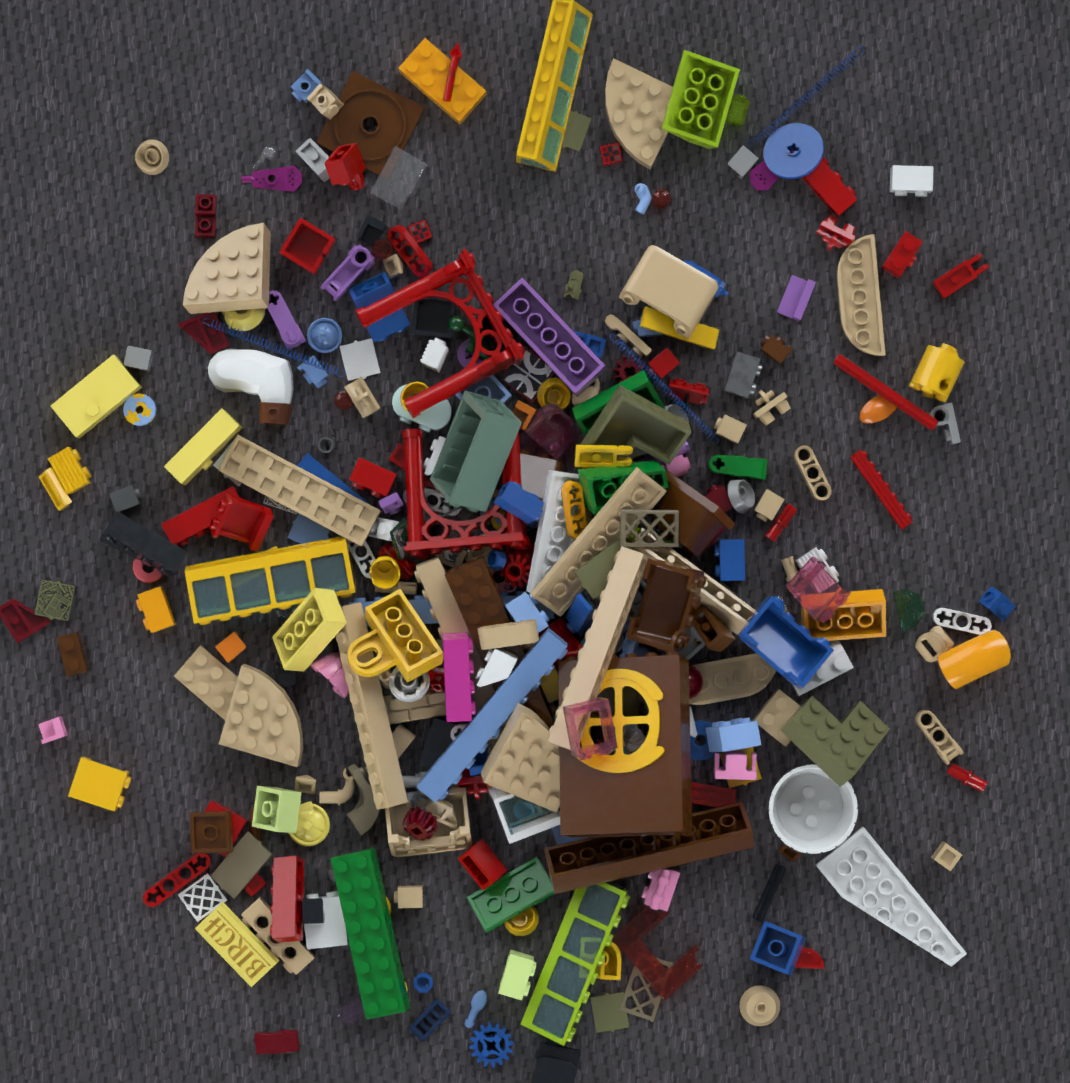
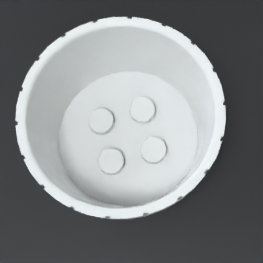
(812, 810)

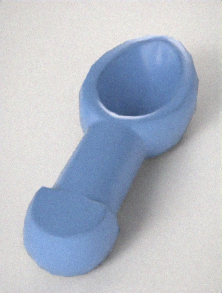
(477, 1003)

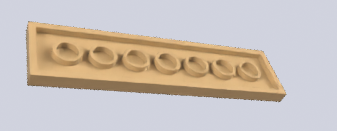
(561, 584)

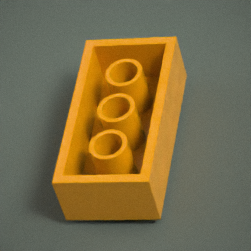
(428, 71)
(857, 618)

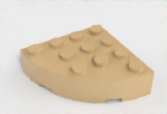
(636, 111)
(232, 273)
(263, 719)
(525, 761)

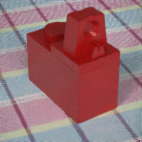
(346, 166)

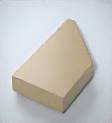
(444, 812)

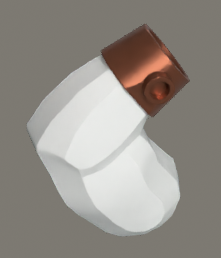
(256, 375)

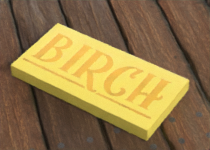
(237, 944)

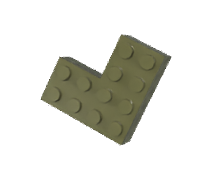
(639, 424)
(835, 745)

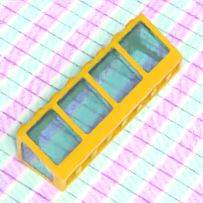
(554, 85)
(268, 579)

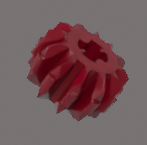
(627, 365)
(420, 823)

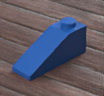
(579, 616)

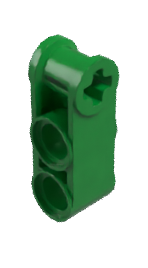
(740, 466)

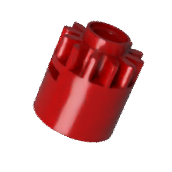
(518, 567)

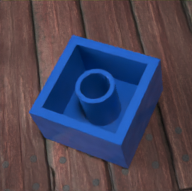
(730, 560)
(778, 948)

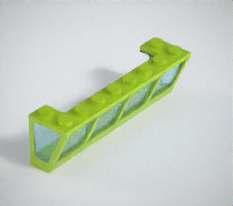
(574, 960)

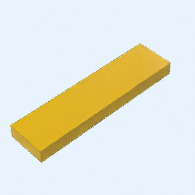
(661, 323)

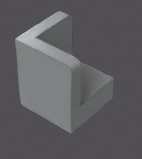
(743, 161)
(138, 358)

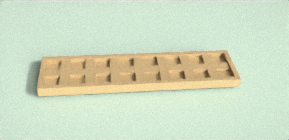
(299, 490)

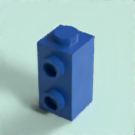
(519, 502)

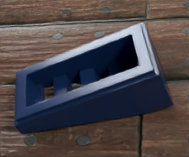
(442, 1007)

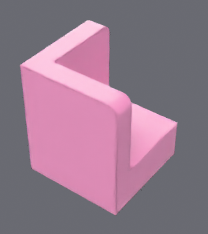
(53, 729)

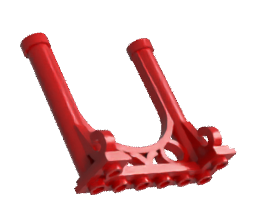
(427, 287)
(419, 540)

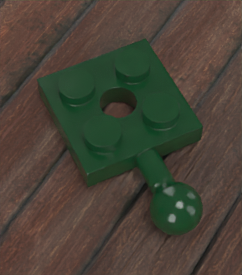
(457, 324)

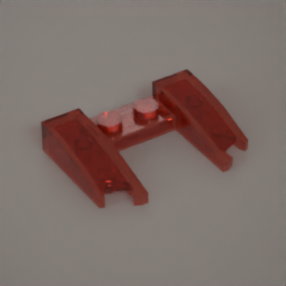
(661, 980)

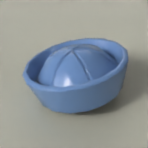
(324, 335)

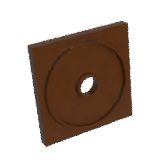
(367, 99)

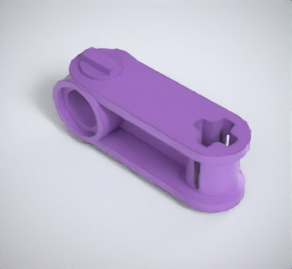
(348, 272)
(285, 322)

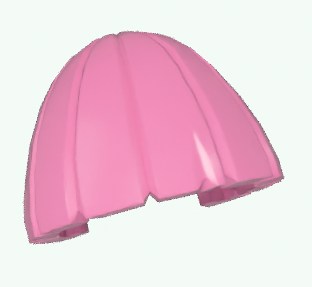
(332, 669)

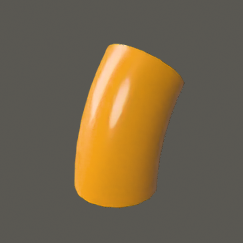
(974, 658)

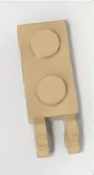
(626, 335)

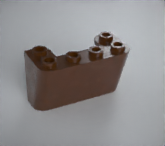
(667, 605)

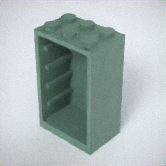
(475, 451)

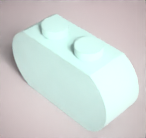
(432, 418)

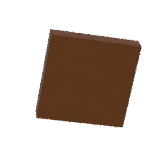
(211, 832)

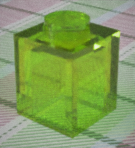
(737, 110)

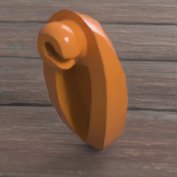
(876, 410)

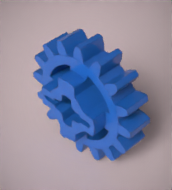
(483, 1037)

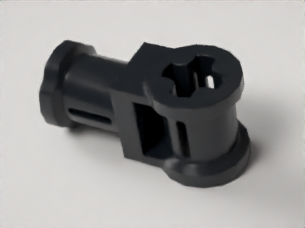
(286, 680)

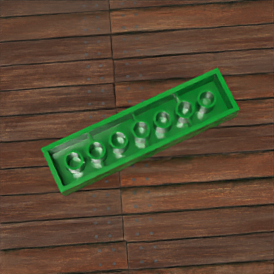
(370, 933)

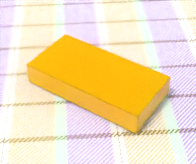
(55, 489)

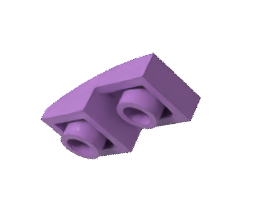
(391, 503)

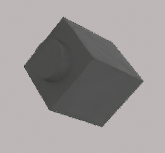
(126, 498)

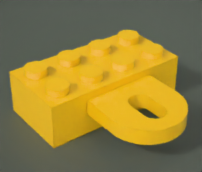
(397, 638)

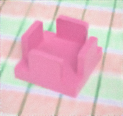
(735, 766)

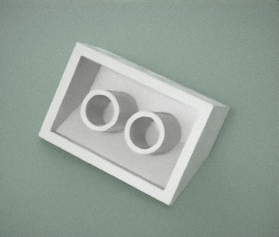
(834, 666)

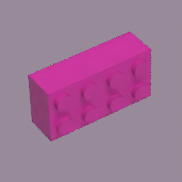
(457, 677)

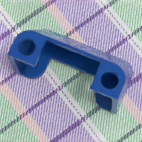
(784, 642)

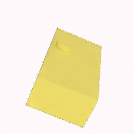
(96, 396)
(203, 447)
(309, 629)

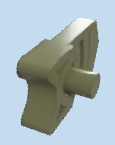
(573, 287)

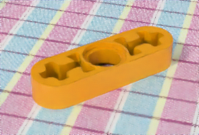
(580, 517)

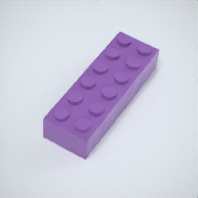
(549, 337)

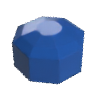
(497, 559)
(423, 982)

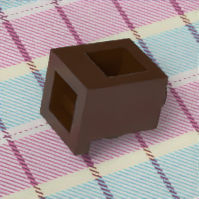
(775, 348)

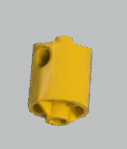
(937, 372)

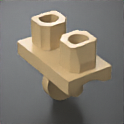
(362, 397)
(779, 402)

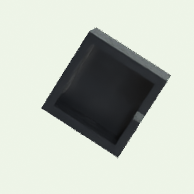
(432, 318)

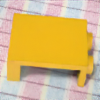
(99, 784)

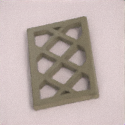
(639, 514)
(629, 992)

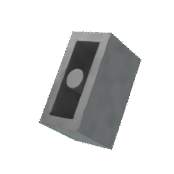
(742, 375)

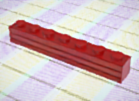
(881, 489)

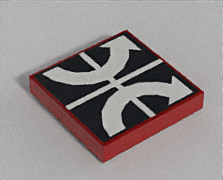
(528, 375)

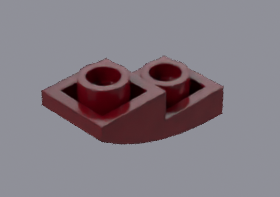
(205, 216)
(277, 1042)

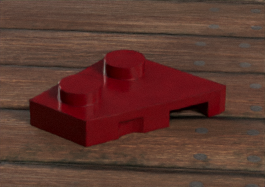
(206, 336)
(21, 620)

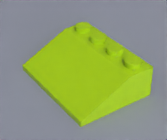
(700, 100)

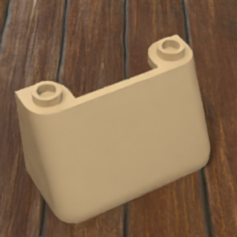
(670, 288)
(443, 839)

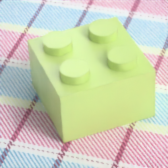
(276, 809)
(516, 975)

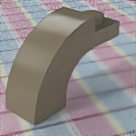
(365, 811)

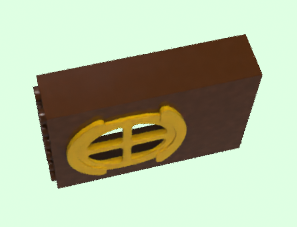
(639, 790)

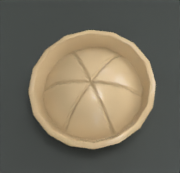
(158, 155)

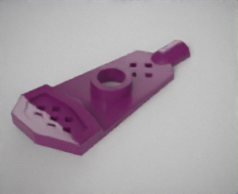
(765, 173)
(282, 179)

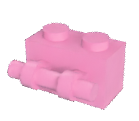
(661, 888)

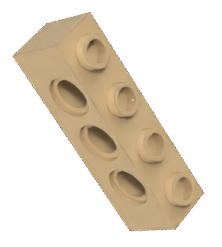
(292, 964)

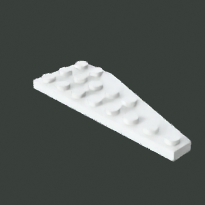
(875, 885)

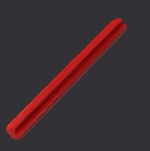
(885, 392)

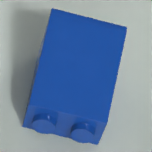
(369, 293)

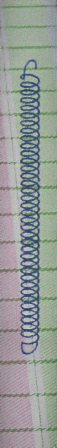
(806, 97)
(318, 365)
(663, 385)

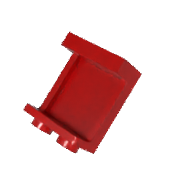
(241, 521)

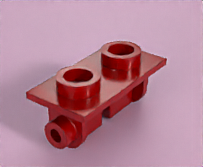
(696, 392)
(406, 565)

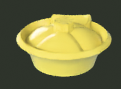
(244, 319)
(312, 825)

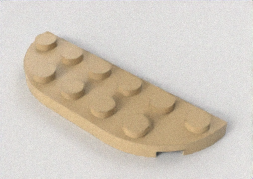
(861, 296)
(732, 678)

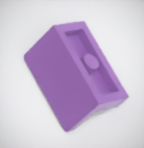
(796, 298)

